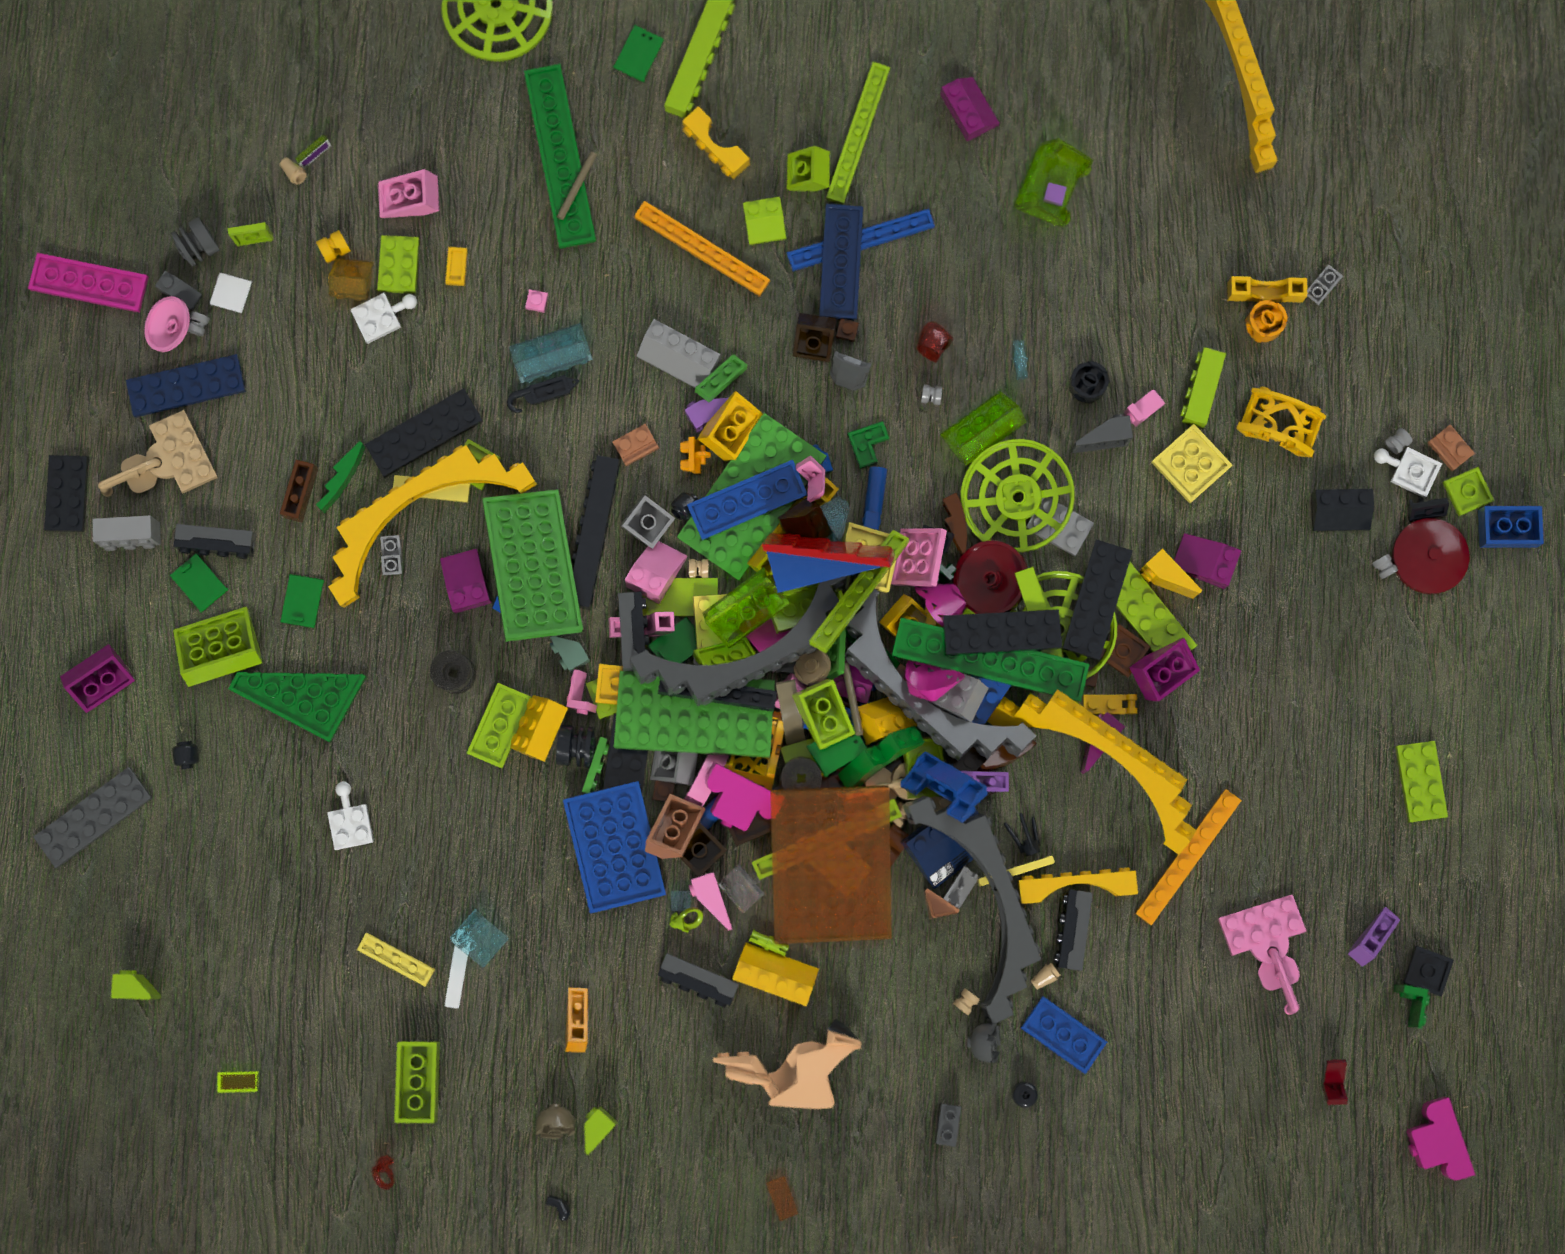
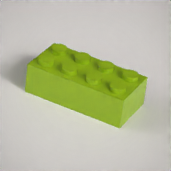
(417, 1082)

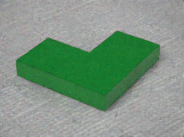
(862, 442)

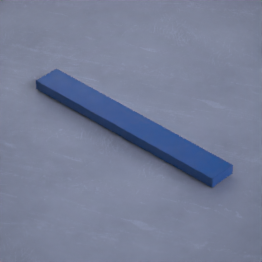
(871, 237)

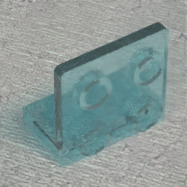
(478, 938)

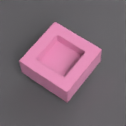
(536, 301)

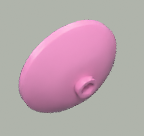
(167, 324)

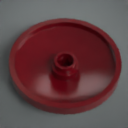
(1430, 556)
(988, 577)

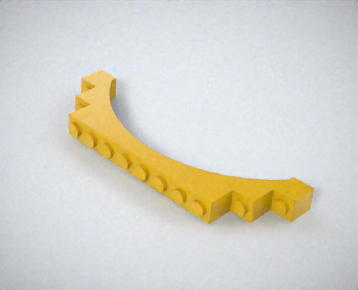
(1251, 81)
(364, 527)
(1154, 776)

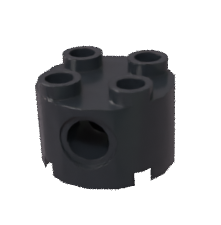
(1088, 382)

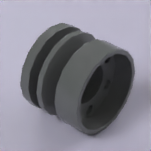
(195, 241)

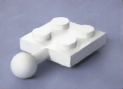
(378, 317)
(1413, 472)
(351, 824)

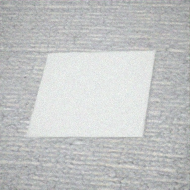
(230, 292)

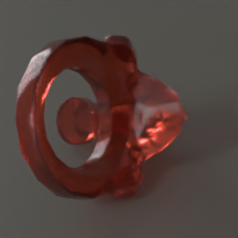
(382, 1166)

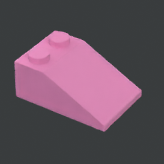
(409, 195)
(655, 571)
(708, 893)

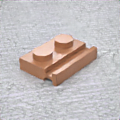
(635, 445)
(1451, 448)

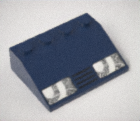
(936, 853)

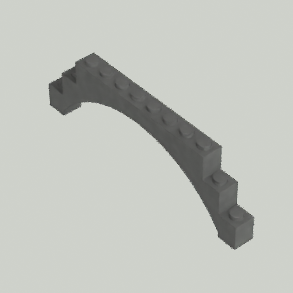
(711, 681)
(950, 732)
(1016, 935)

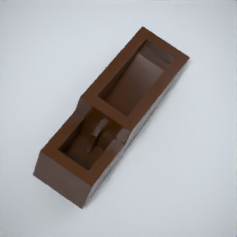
(956, 521)
(1002, 758)

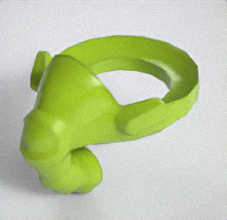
(678, 921)

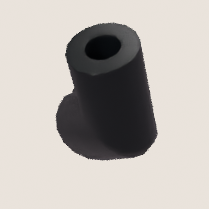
(561, 1206)

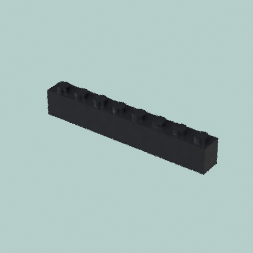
(594, 527)

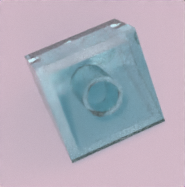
(836, 514)

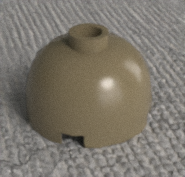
(554, 1122)

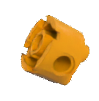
(1266, 321)

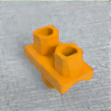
(697, 455)

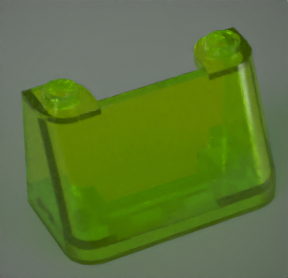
(1056, 164)

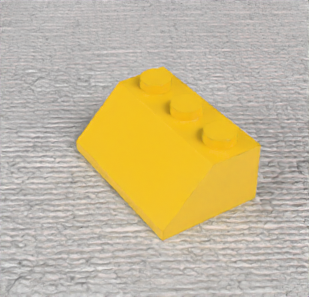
(881, 719)

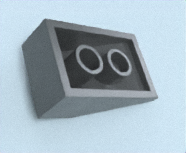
(1111, 434)

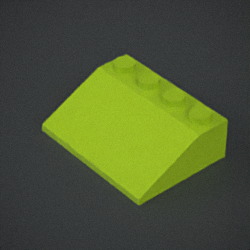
(217, 646)

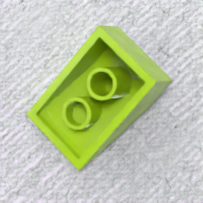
(824, 713)

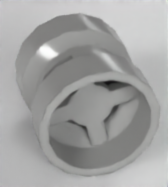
(198, 323)
(931, 394)
(1398, 441)
(1385, 566)

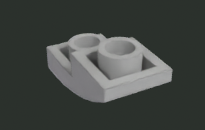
(1323, 284)
(391, 554)

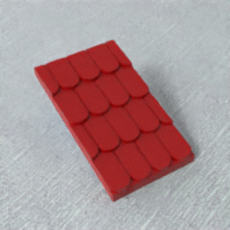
(811, 560)

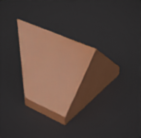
(938, 906)

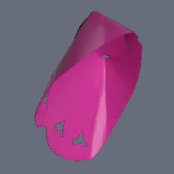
(946, 597)
(930, 684)

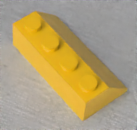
(775, 974)

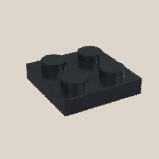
(1428, 971)

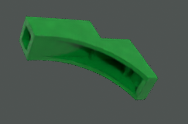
(877, 757)

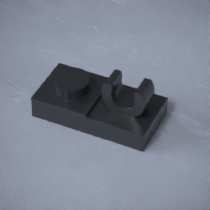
(1427, 509)

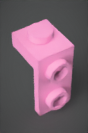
(1144, 408)
(815, 475)
(575, 694)

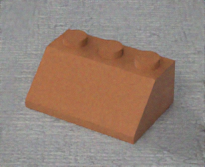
(674, 828)

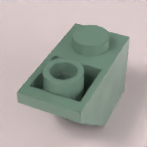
(571, 652)

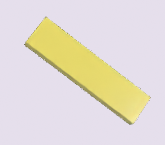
(455, 493)
(1023, 868)
(396, 959)

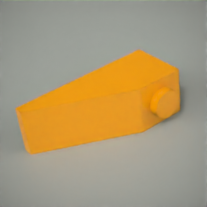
(576, 1020)

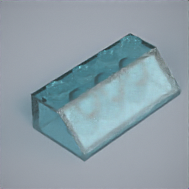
(550, 353)

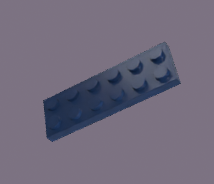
(841, 261)
(185, 385)

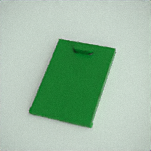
(639, 53)
(198, 582)
(302, 601)
(676, 645)
(837, 754)

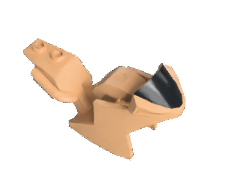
(804, 1074)

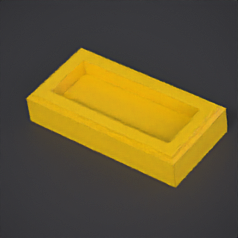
(456, 266)

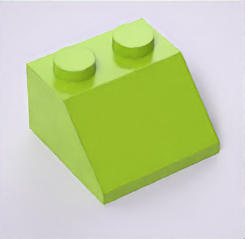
(808, 169)
(764, 220)
(132, 986)
(597, 1126)

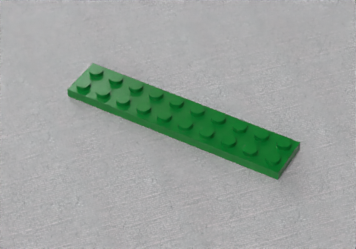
(559, 154)
(1021, 669)

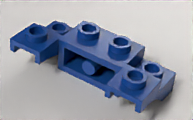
(947, 782)

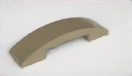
(790, 715)

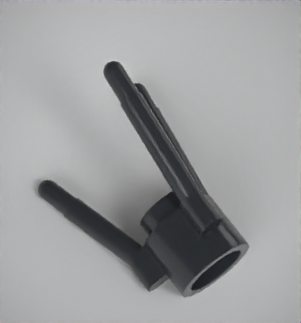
(1031, 845)

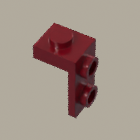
(1334, 1082)

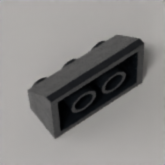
(1342, 509)

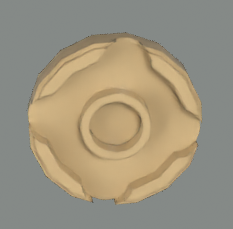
(812, 667)

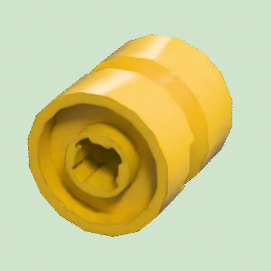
(333, 246)

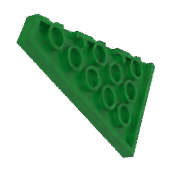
(307, 700)

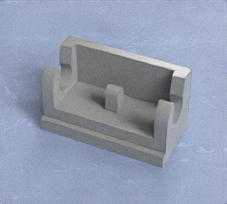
(961, 887)

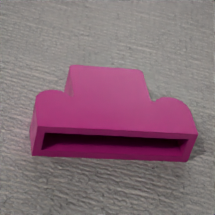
(737, 797)
(1440, 1141)

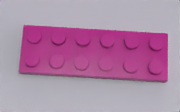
(88, 282)

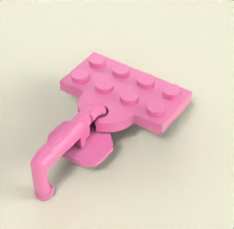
(1266, 928)

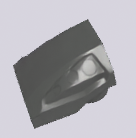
(849, 371)

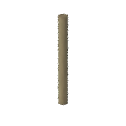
(576, 186)
(852, 700)

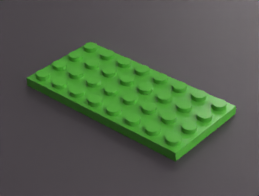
(766, 448)
(532, 565)
(679, 725)

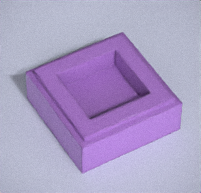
(1054, 194)

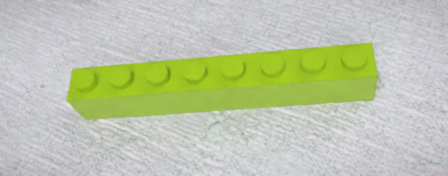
(698, 56)

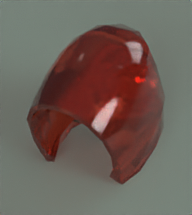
(933, 341)

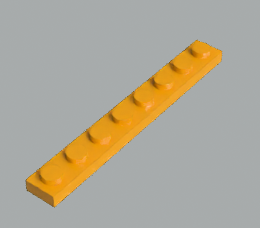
(702, 248)
(1187, 859)

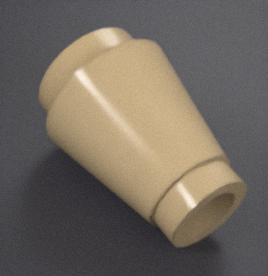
(293, 171)
(1045, 976)

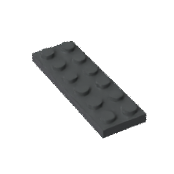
(92, 817)

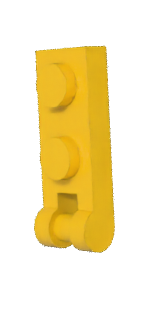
(1110, 703)

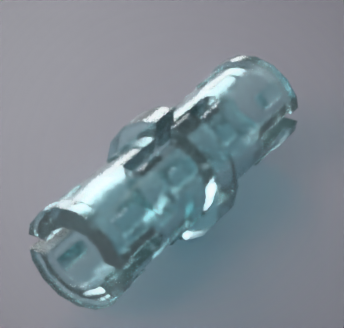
(1020, 359)

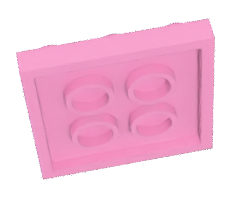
(921, 558)

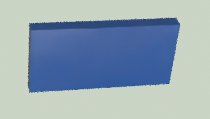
(1063, 1034)

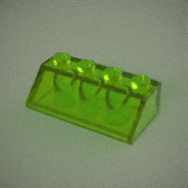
(983, 427)
(745, 608)

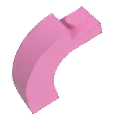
(658, 624)
(699, 791)

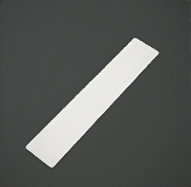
(456, 978)

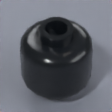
(679, 505)
(185, 754)
(1017, 1092)

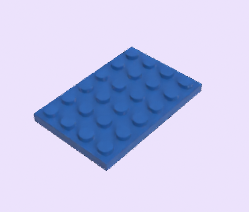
(610, 843)

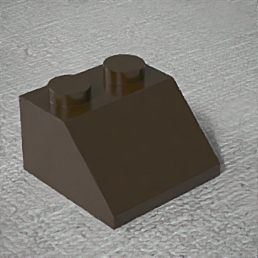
(814, 337)
(805, 520)
(702, 851)

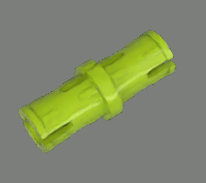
(768, 943)

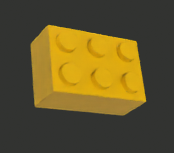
(538, 727)

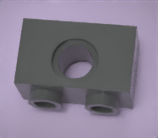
(947, 1124)

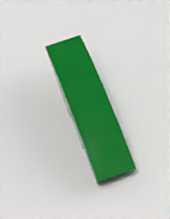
(345, 470)

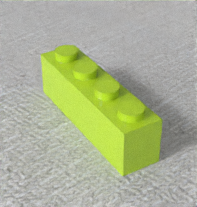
(1203, 387)

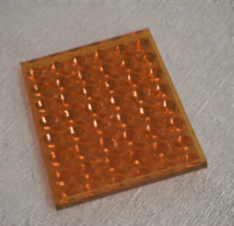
(831, 864)

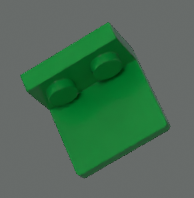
(1420, 1000)

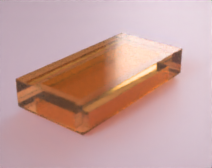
(782, 1198)

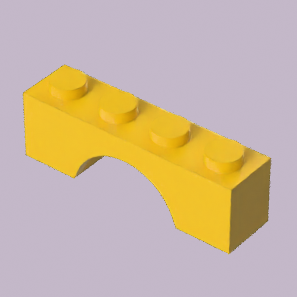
(730, 159)
(1247, 289)

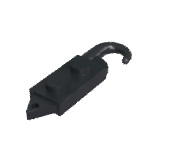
(543, 391)

